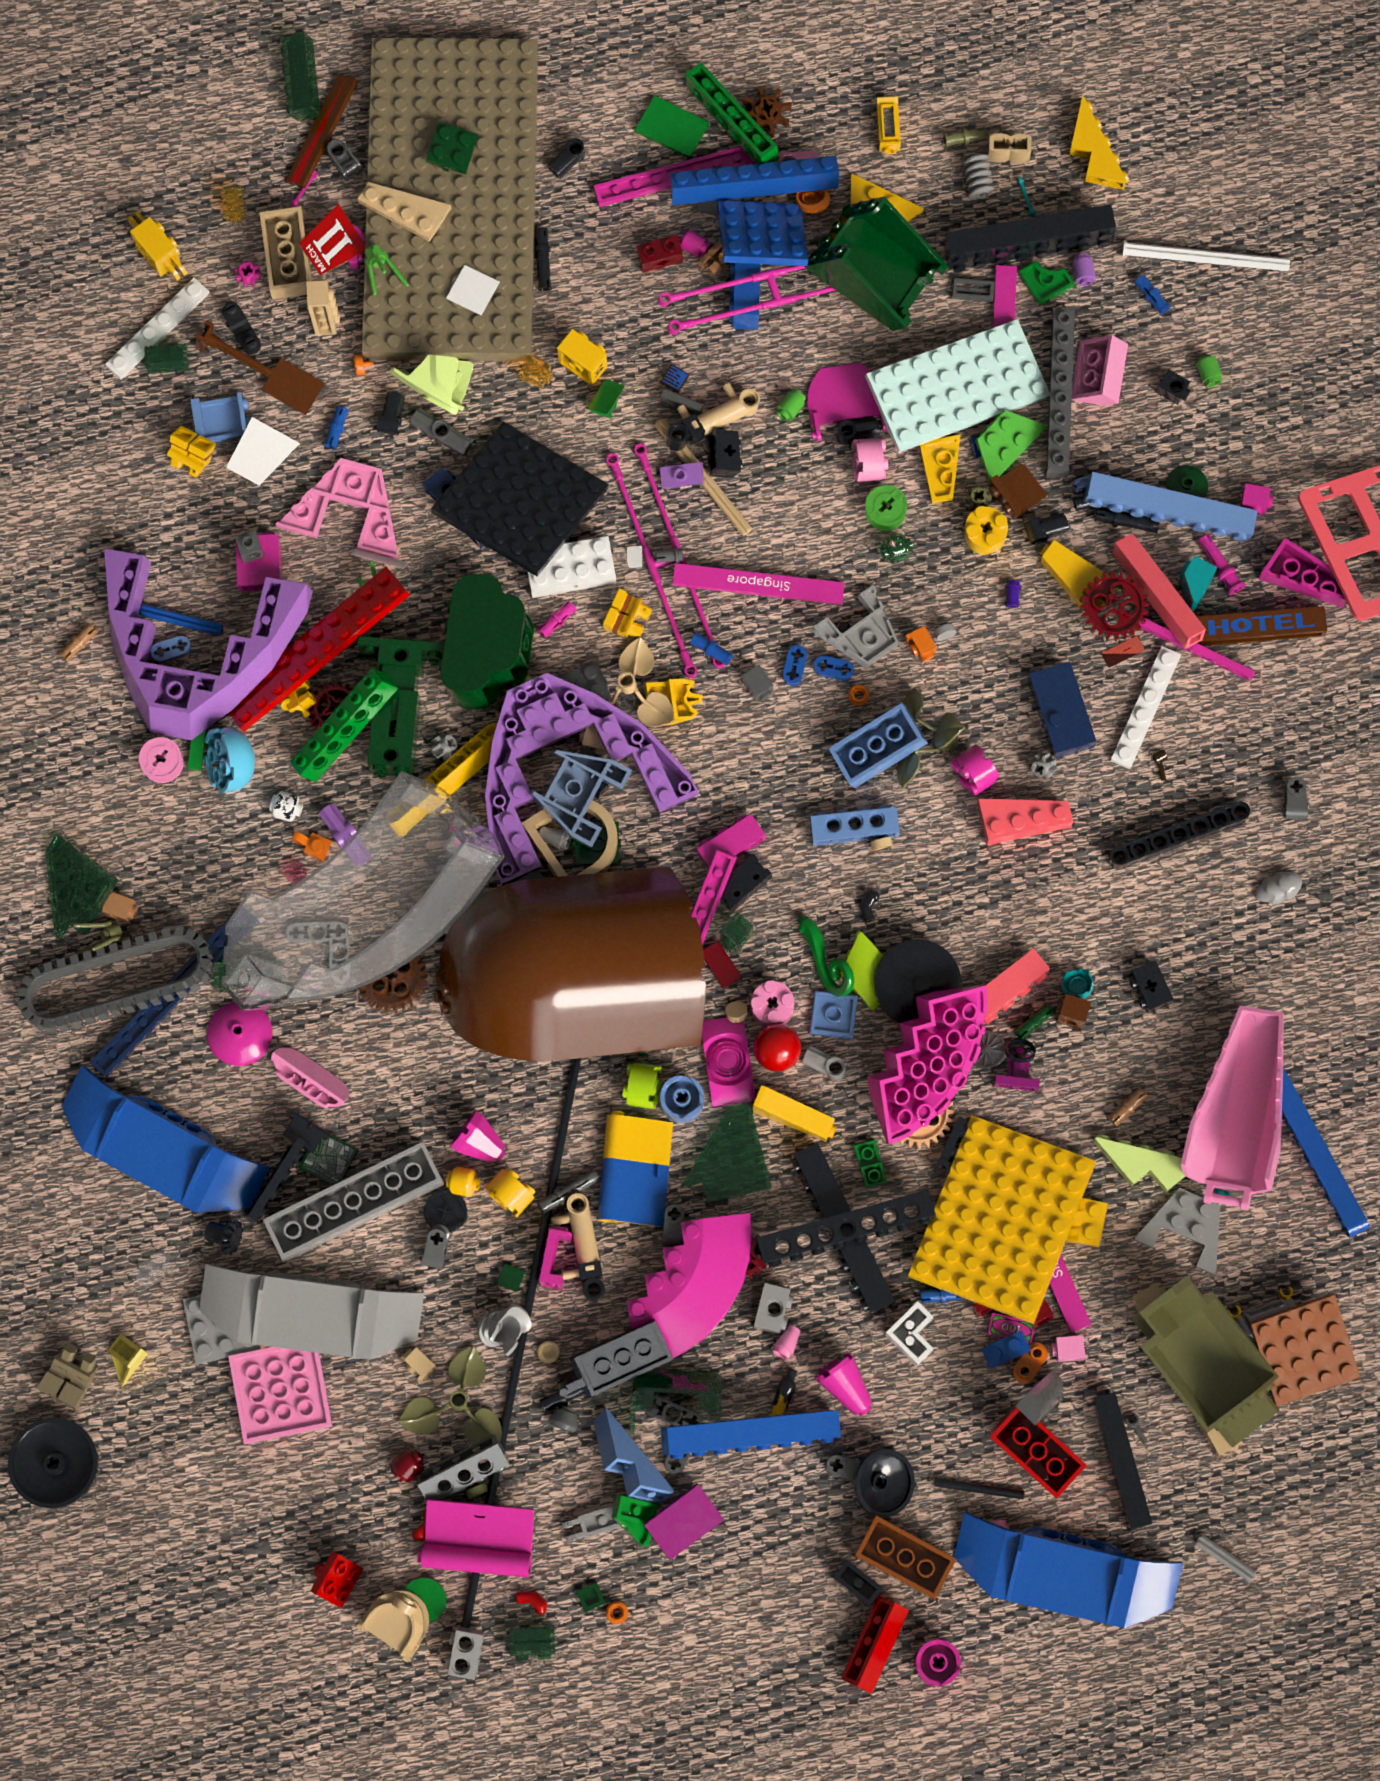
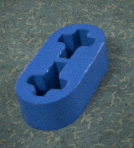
(835, 663)
(799, 666)

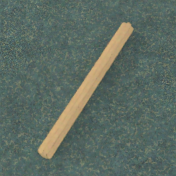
(709, 484)

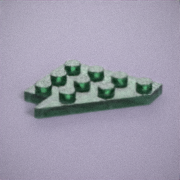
(76, 885)
(732, 1159)

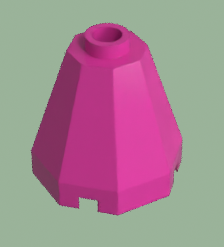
(479, 1140)

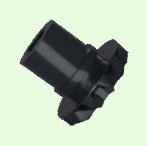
(225, 1235)

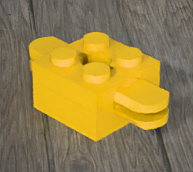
(155, 246)

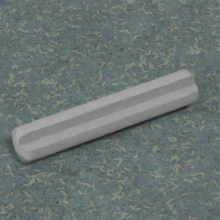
(1225, 1558)

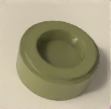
(477, 1491)

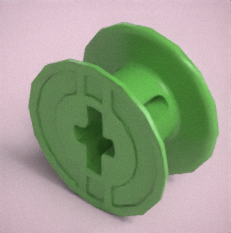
(883, 496)

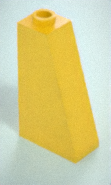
(1070, 571)
(793, 1114)

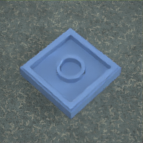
(833, 1015)

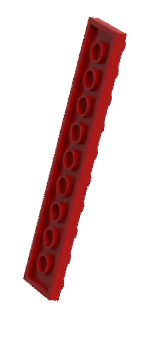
(321, 645)

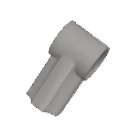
(822, 1062)

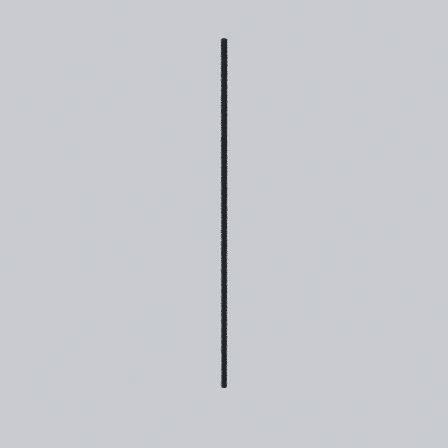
(528, 1305)

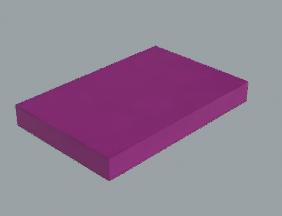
(683, 1521)

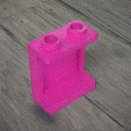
(547, 1278)

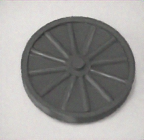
(991, 1052)

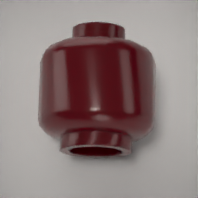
(407, 1465)

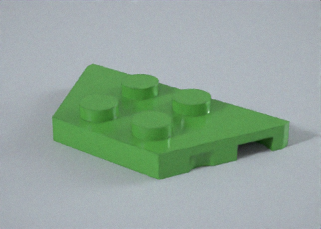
(1005, 441)

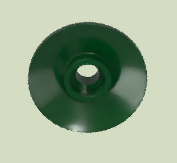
(1179, 475)

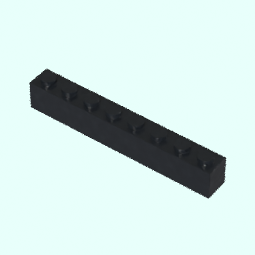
(831, 1202)

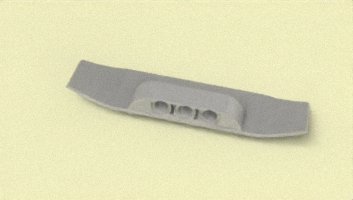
(309, 1312)

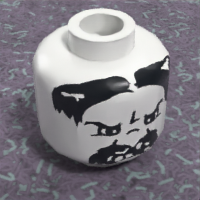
(286, 806)

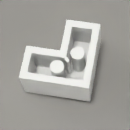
(906, 1335)

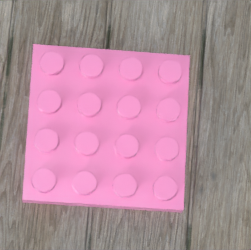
(279, 1393)

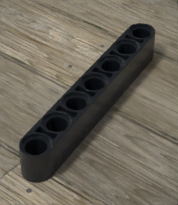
(1186, 827)

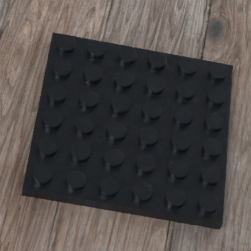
(520, 498)

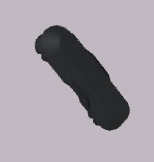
(241, 328)

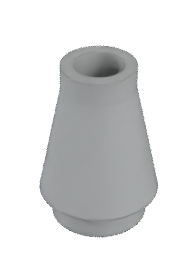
(555, 837)

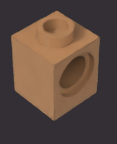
(120, 908)

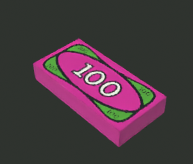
(1004, 1326)

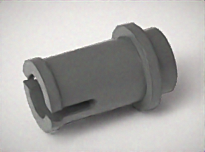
(669, 555)

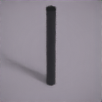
(979, 1488)

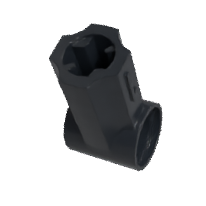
(566, 159)
(391, 417)
(859, 430)
(1041, 529)

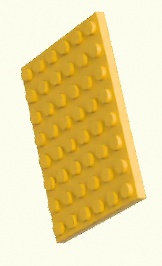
(1002, 1219)

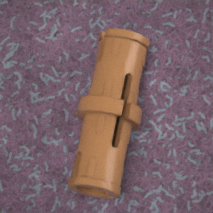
(78, 642)
(1128, 1106)

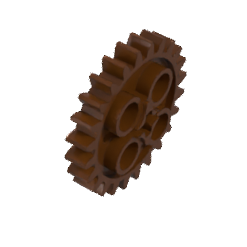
(411, 980)

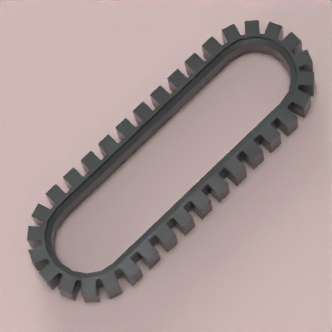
(101, 1009)

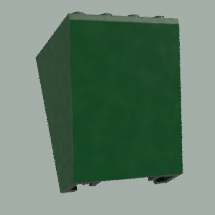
(876, 261)

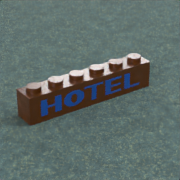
(1263, 625)

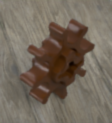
(772, 106)

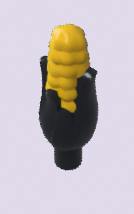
(784, 1393)

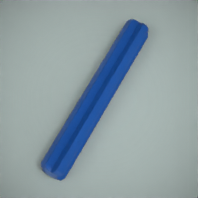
(181, 619)

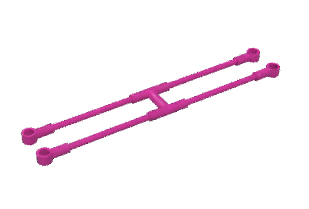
(769, 275)
(651, 563)

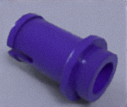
(1012, 596)

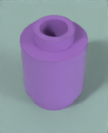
(1083, 269)

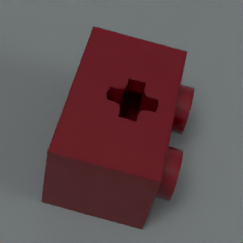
(659, 253)

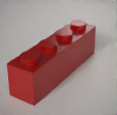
(874, 1644)

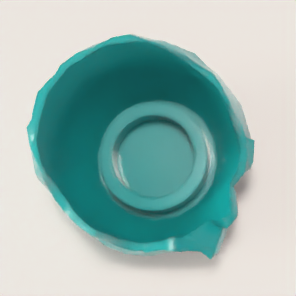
(1077, 983)

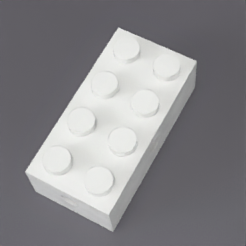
(575, 568)

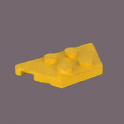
(864, 190)

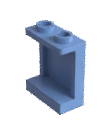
(221, 418)

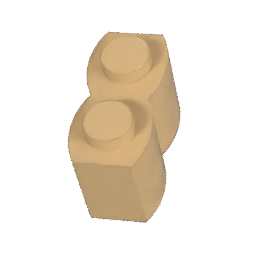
(1013, 148)

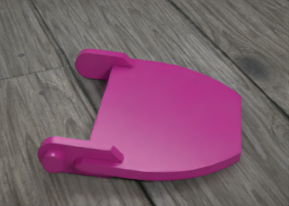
(840, 395)

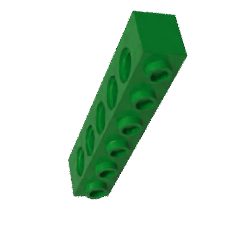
(731, 115)
(343, 725)

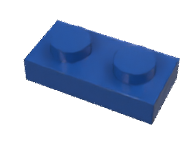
(1006, 1349)

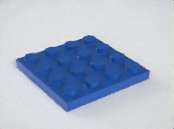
(762, 233)

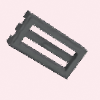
(981, 298)
(674, 400)

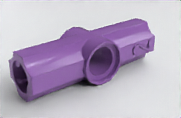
(339, 827)

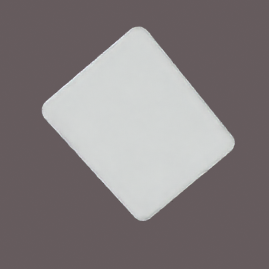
(634, 556)

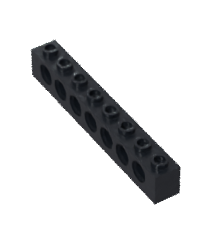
(920, 1201)

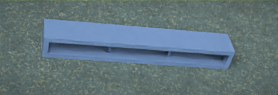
(1170, 506)

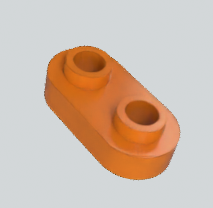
(1031, 1363)

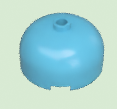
(235, 756)

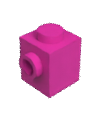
(1256, 498)

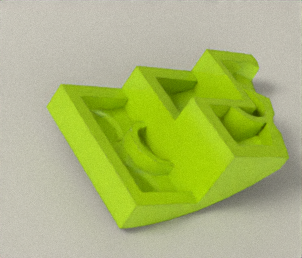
(863, 960)

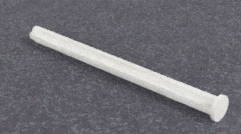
(1205, 256)

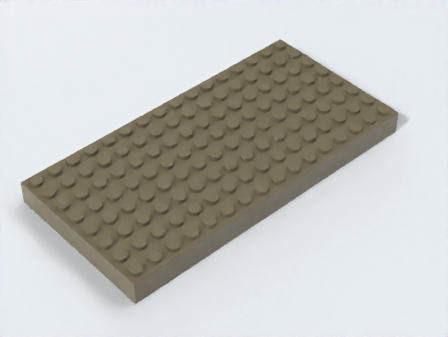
(491, 221)

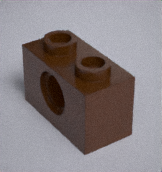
(1072, 1011)

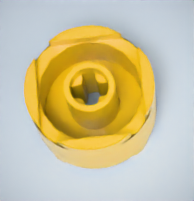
(994, 538)
(510, 1192)

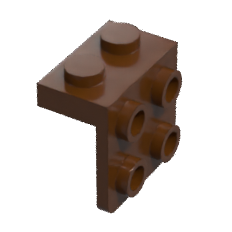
(1017, 491)

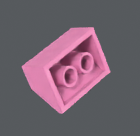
(1099, 370)

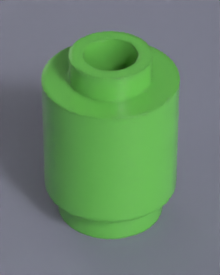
(1209, 370)
(790, 405)

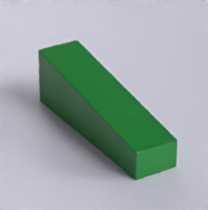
(197, 751)

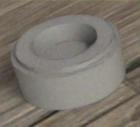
(945, 631)

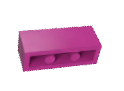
(732, 840)

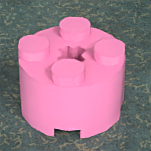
(869, 460)
(772, 992)

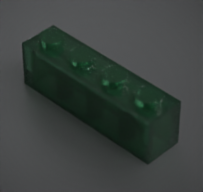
(300, 77)

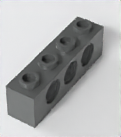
(467, 1459)

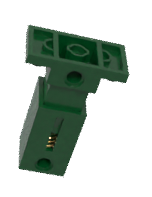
(397, 722)

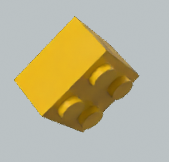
(582, 356)

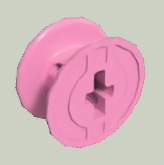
(161, 748)

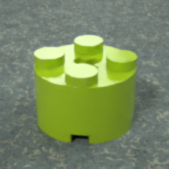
(643, 1085)

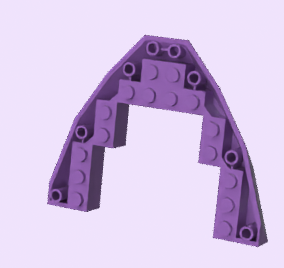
(182, 700)
(544, 714)

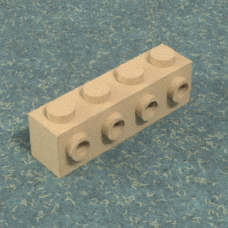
(322, 307)

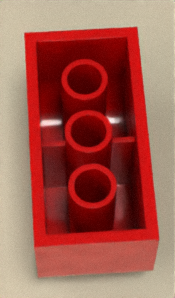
(1037, 1451)

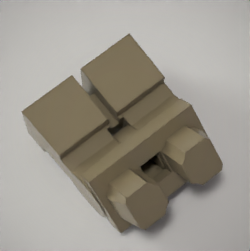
(70, 1367)

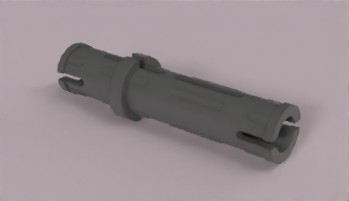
(547, 1203)

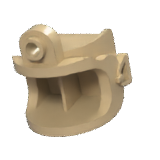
(397, 1620)

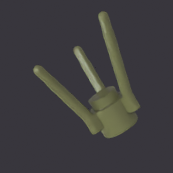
(108, 935)

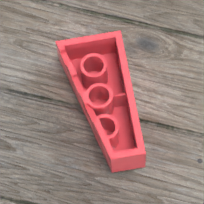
(1016, 819)

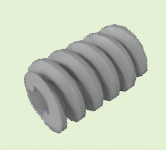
(977, 175)

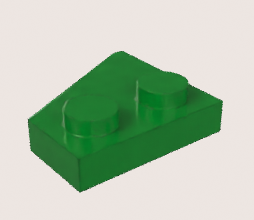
(631, 1515)

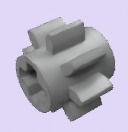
(443, 746)
(1043, 765)

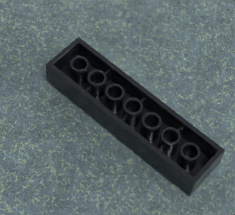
(1029, 238)

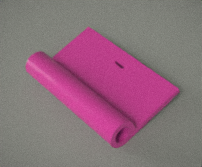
(471, 1543)

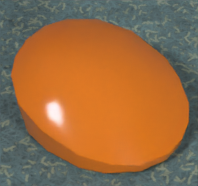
(813, 201)

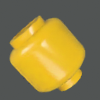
(463, 1181)

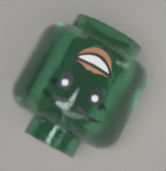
(896, 548)

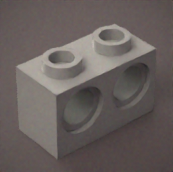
(470, 1653)

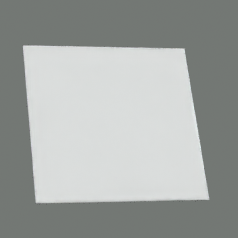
(472, 290)

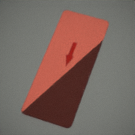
(1123, 651)

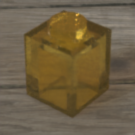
(233, 204)
(536, 372)

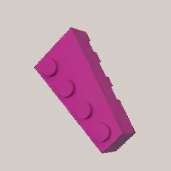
(1302, 573)

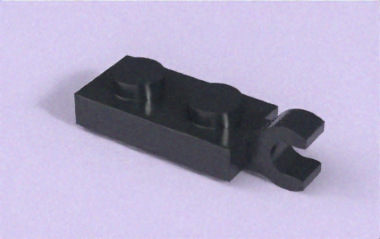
(950, 1148)

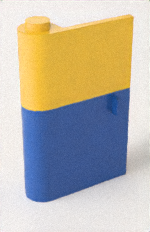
(634, 1170)

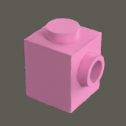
(1068, 1348)

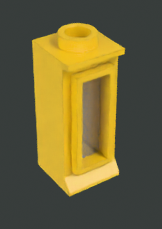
(888, 124)

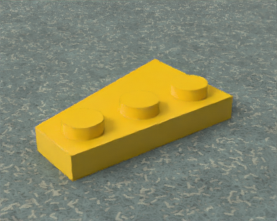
(940, 467)

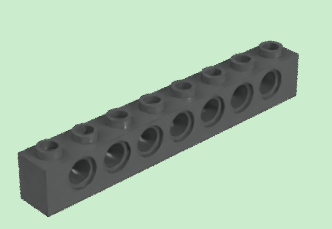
(1060, 393)

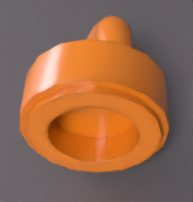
(359, 364)

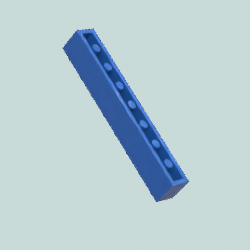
(754, 180)
(750, 1432)

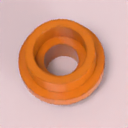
(859, 688)
(624, 1612)

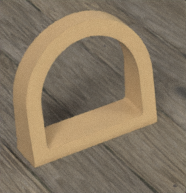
(541, 819)

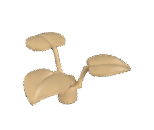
(639, 661)

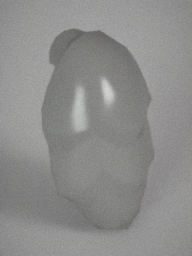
(1278, 887)

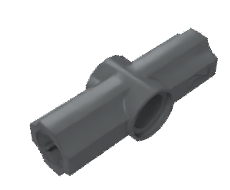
(452, 438)

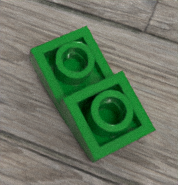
(870, 1163)

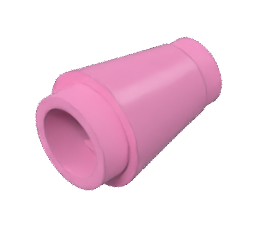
(786, 1344)

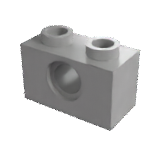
(773, 1295)

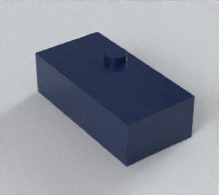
(1061, 710)

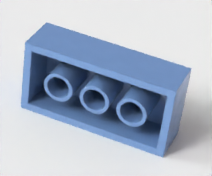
(878, 745)

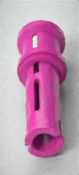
(1225, 572)

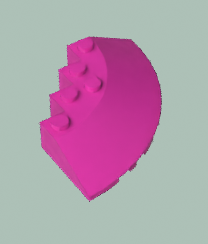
(930, 1062)
(697, 1282)

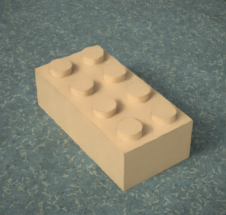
(285, 259)

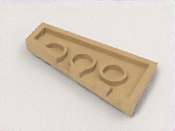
(410, 211)

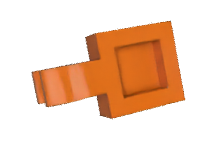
(315, 846)

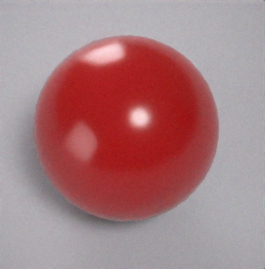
(777, 1047)

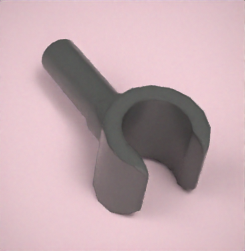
(1137, 1429)

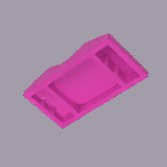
(727, 1062)

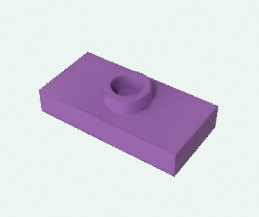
(682, 475)

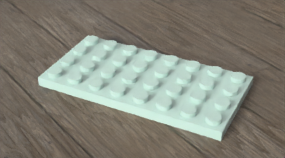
(957, 385)

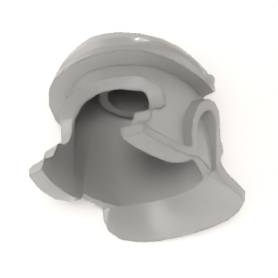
(504, 1327)

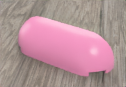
(309, 1078)

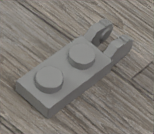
(592, 1524)

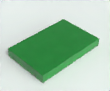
(672, 127)

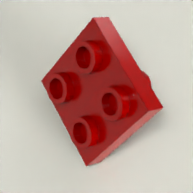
(335, 1579)

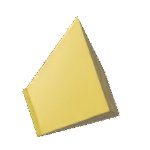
(126, 1357)

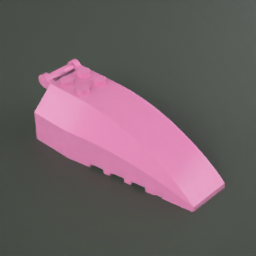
(1239, 1119)

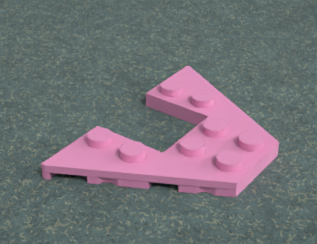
(352, 485)

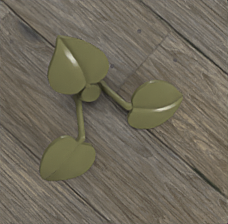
(944, 738)
(466, 1370)

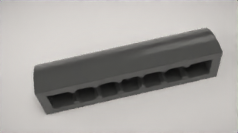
(1042, 1398)

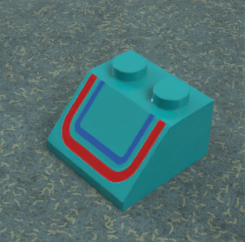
(1196, 578)

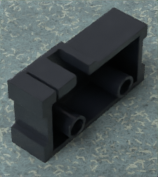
(743, 882)

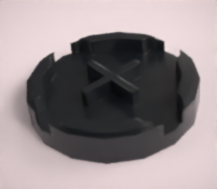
(445, 1209)

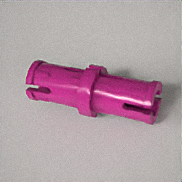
(556, 619)

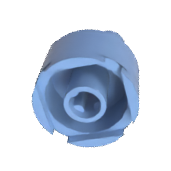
(688, 1088)

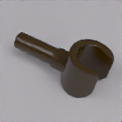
(1160, 757)

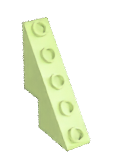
(1136, 1162)

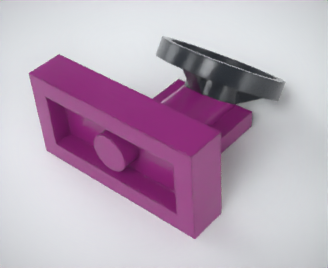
(1018, 1068)

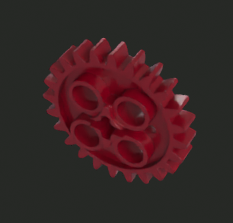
(1124, 622)

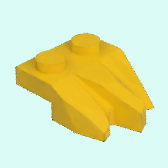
(679, 696)
(1088, 1223)

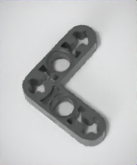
(689, 1415)

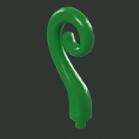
(815, 939)

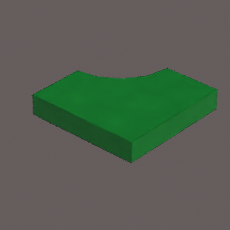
(1045, 283)

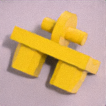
(298, 700)

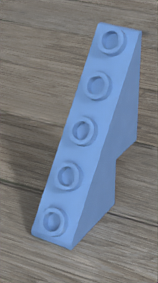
(624, 1457)

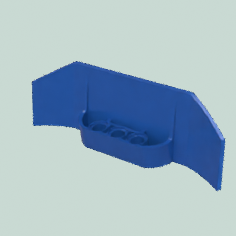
(159, 1148)
(1065, 1573)

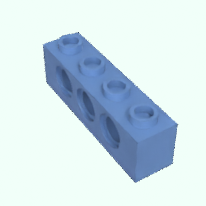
(822, 835)

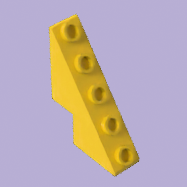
(1092, 144)

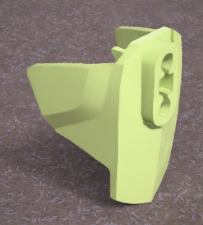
(440, 380)

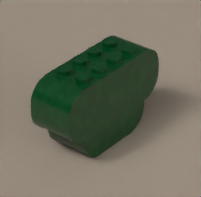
(484, 642)

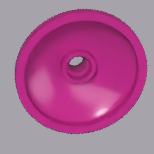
(243, 1047)

